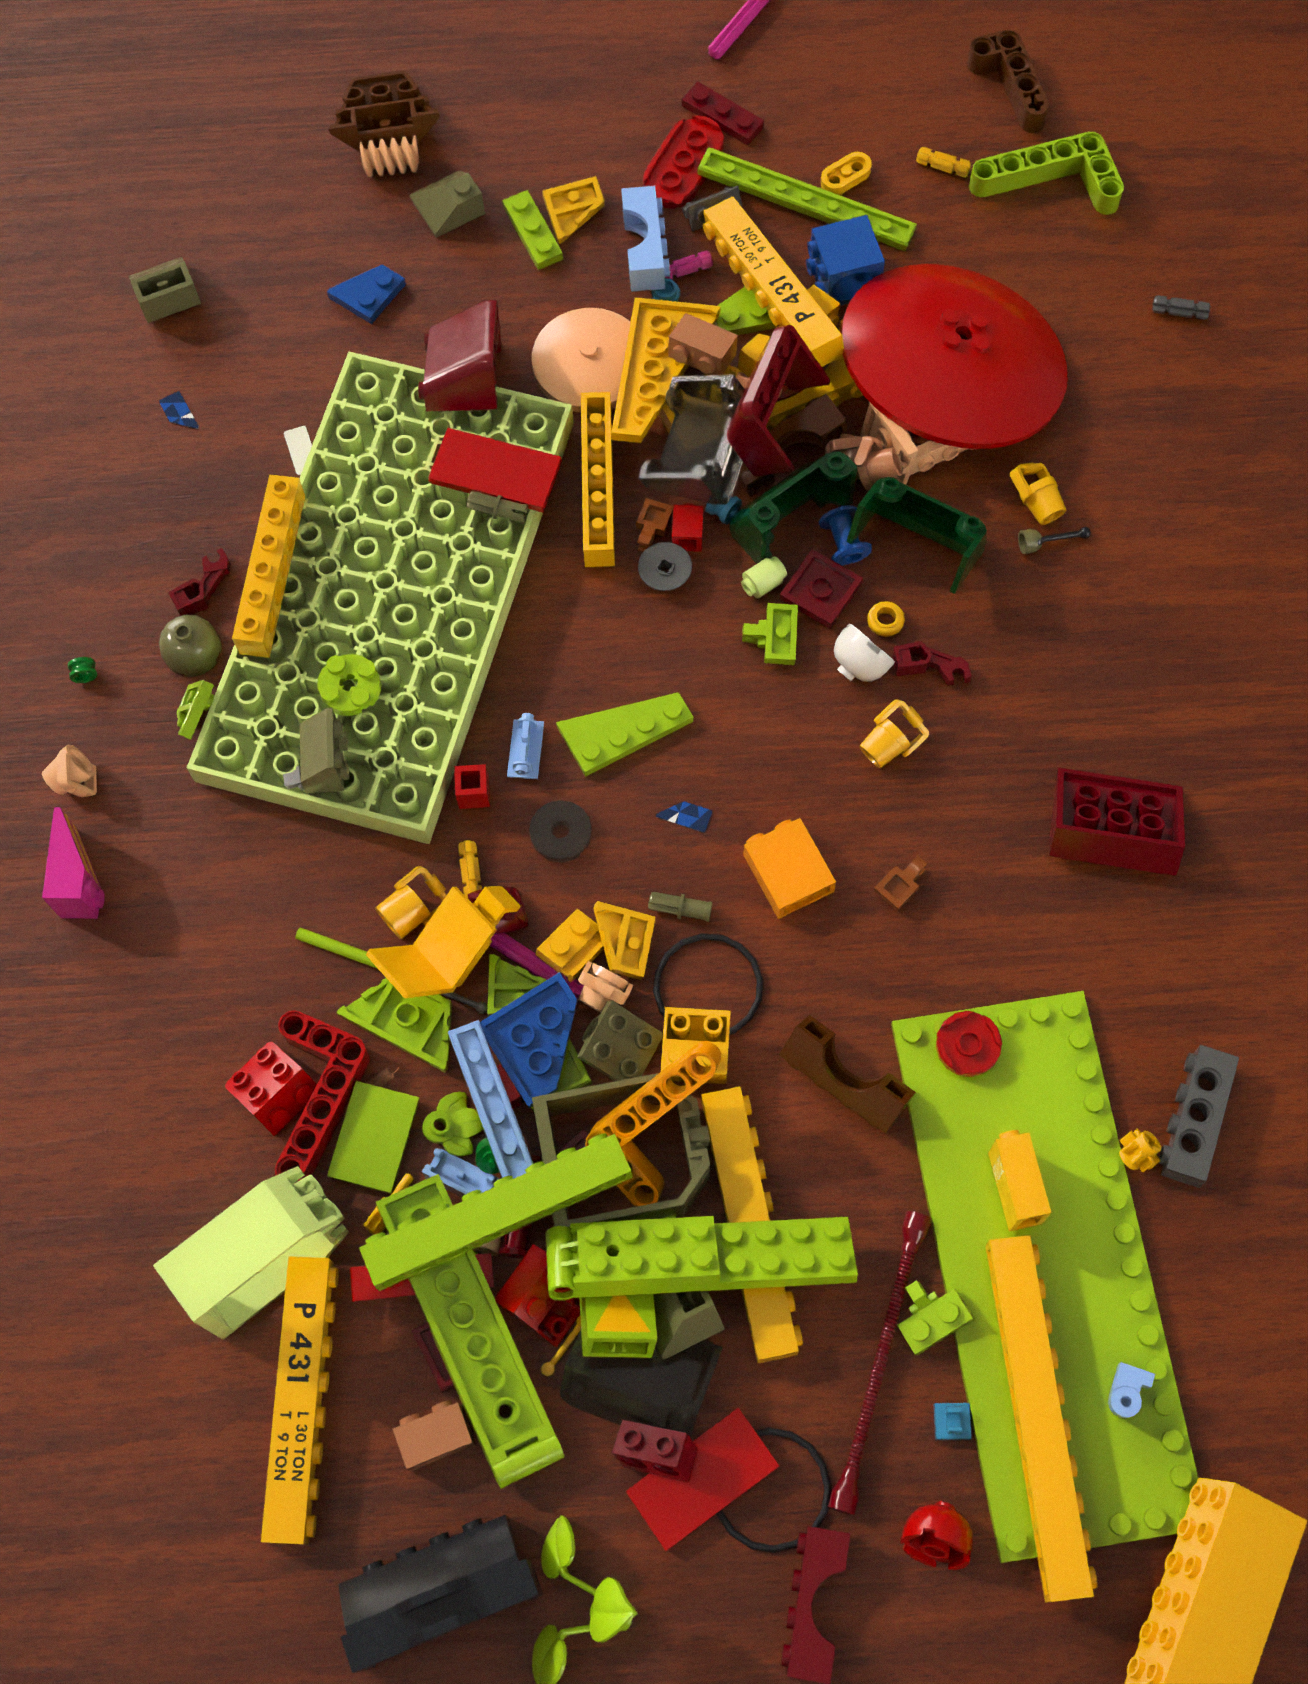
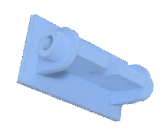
(525, 747)

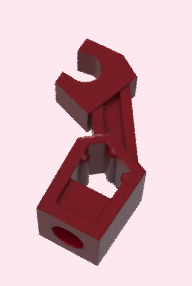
(212, 577)
(943, 662)

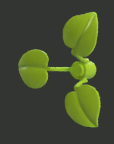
(608, 1612)

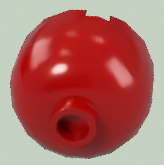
(938, 1534)

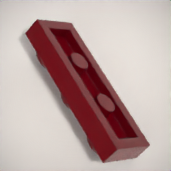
(729, 115)

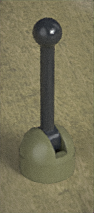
(1032, 540)

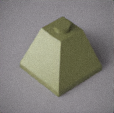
(449, 202)

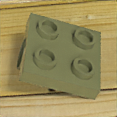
(619, 1043)

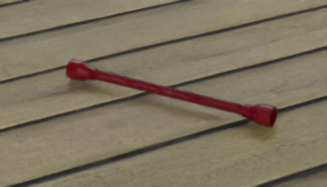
(845, 1492)

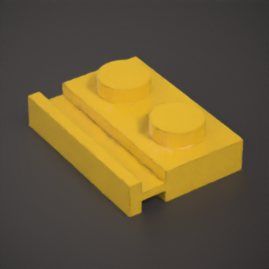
(572, 945)

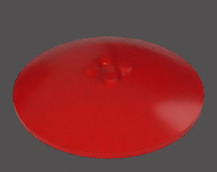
(949, 389)

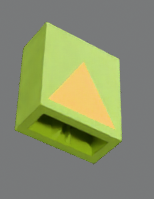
(618, 1326)

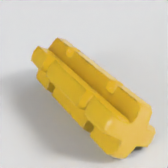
(943, 162)
(469, 866)

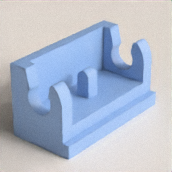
(458, 1174)

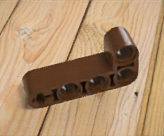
(1007, 55)

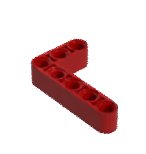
(322, 1095)

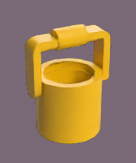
(404, 908)

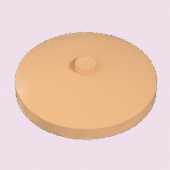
(581, 355)

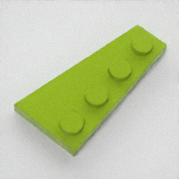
(617, 732)

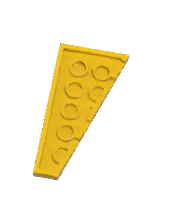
(646, 364)

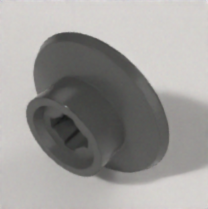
(669, 556)

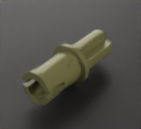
(497, 506)
(680, 906)

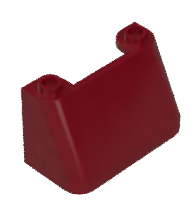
(462, 360)

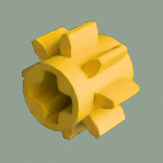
(1140, 1150)

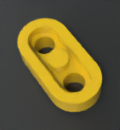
(843, 173)

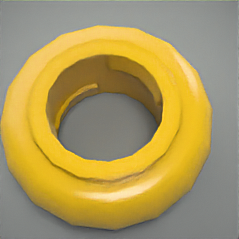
(886, 608)

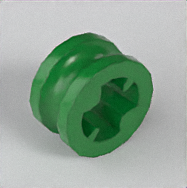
(82, 669)

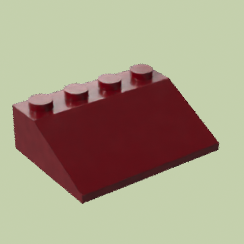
(1117, 821)

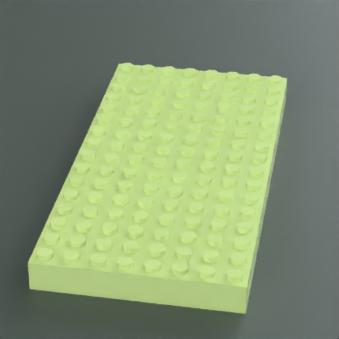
(388, 576)

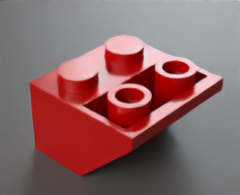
(528, 1300)

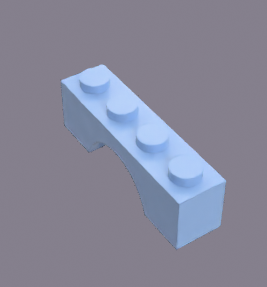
(646, 260)

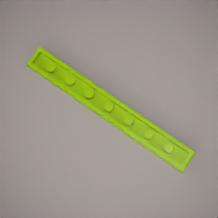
(802, 196)

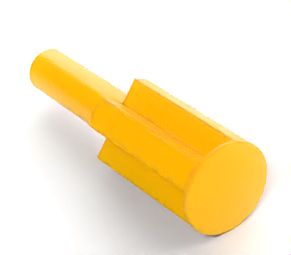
(374, 1223)

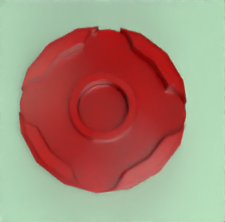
(968, 1043)

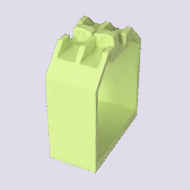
(242, 1254)

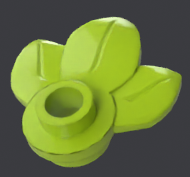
(459, 1123)

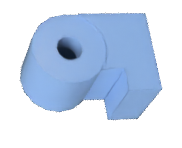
(1124, 1394)

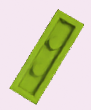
(532, 230)

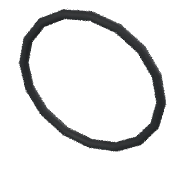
(714, 937)
(824, 1510)

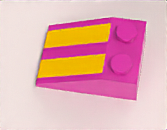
(69, 877)

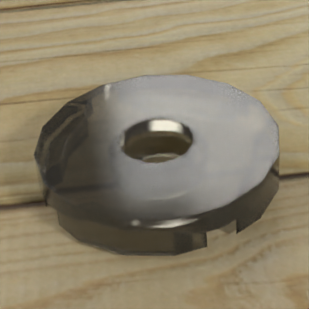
(556, 814)

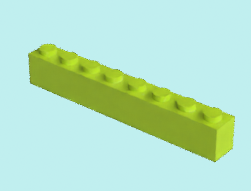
(495, 1212)

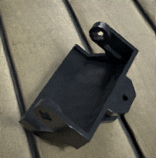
(433, 1591)

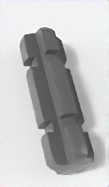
(1181, 307)

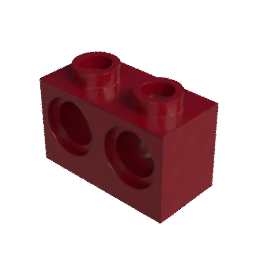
(655, 1450)

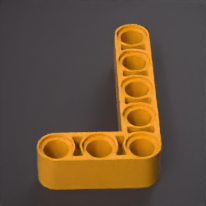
(646, 1113)

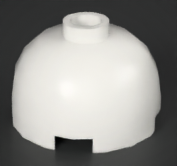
(860, 656)

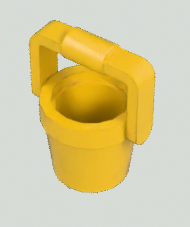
(1041, 496)
(887, 740)

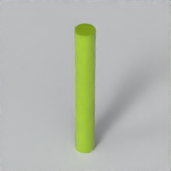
(333, 946)

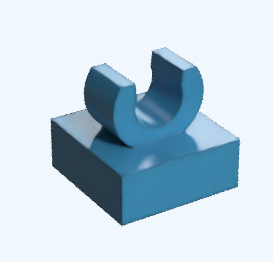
(952, 1421)

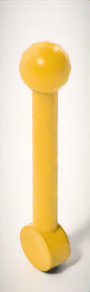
(548, 1368)

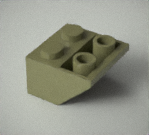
(164, 289)
(322, 753)
(684, 1320)

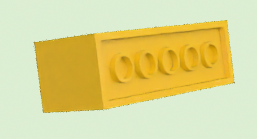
(1218, 1589)

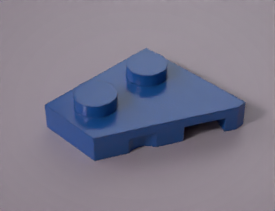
(368, 292)

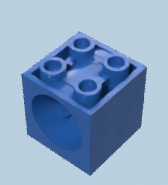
(844, 257)

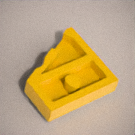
(572, 205)
(625, 938)

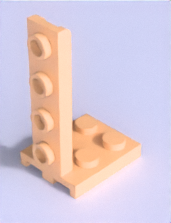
(912, 457)

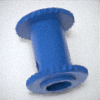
(840, 522)

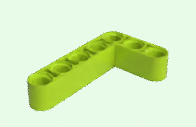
(1052, 160)

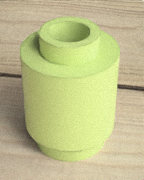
(763, 577)

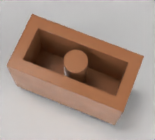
(702, 345)
(433, 1435)

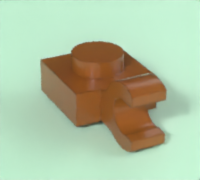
(652, 520)
(899, 885)

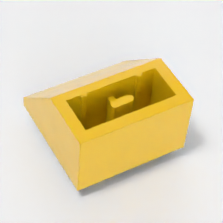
(691, 1026)

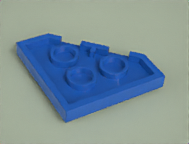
(533, 1036)

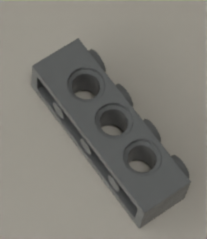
(1219, 1070)

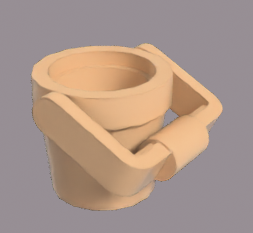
(69, 771)
(602, 986)

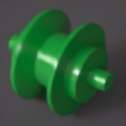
(485, 1158)

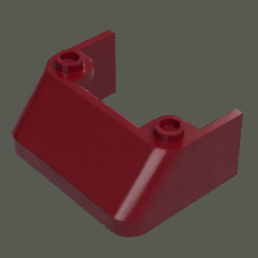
(781, 361)

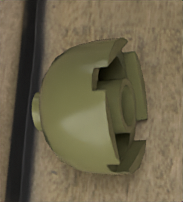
(189, 645)

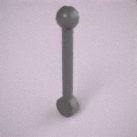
(481, 1007)

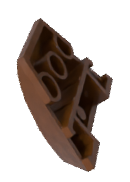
(383, 109)

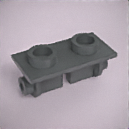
(695, 210)

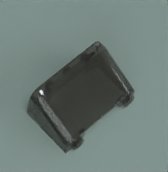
(697, 455)
(642, 1389)

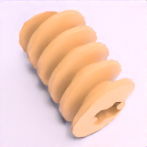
(390, 156)

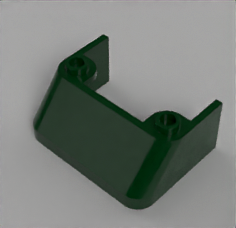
(926, 517)

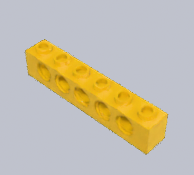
(597, 479)
(269, 566)

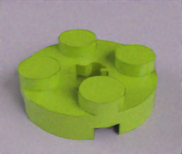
(359, 697)

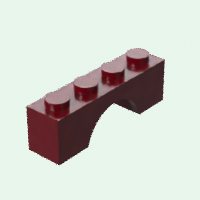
(809, 1652)

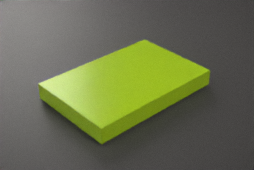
(373, 1137)

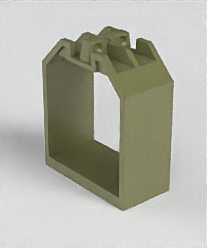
(694, 1140)

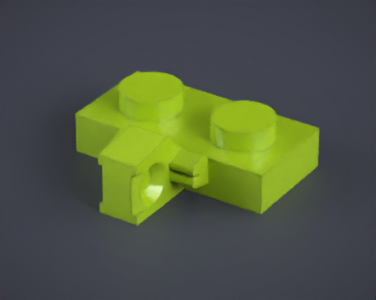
(775, 634)
(933, 1317)

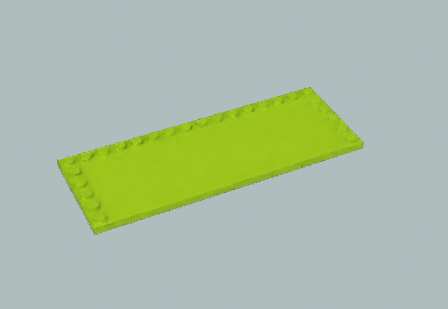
(1092, 1263)

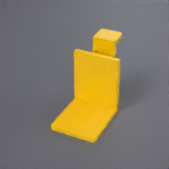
(447, 945)

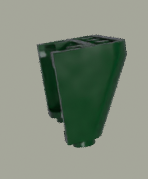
(822, 480)

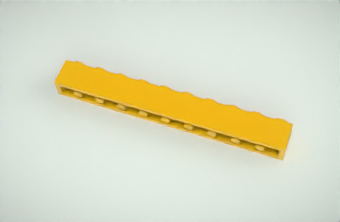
(1039, 1421)

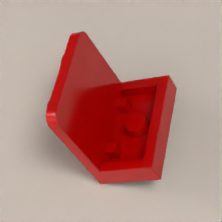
(272, 1087)

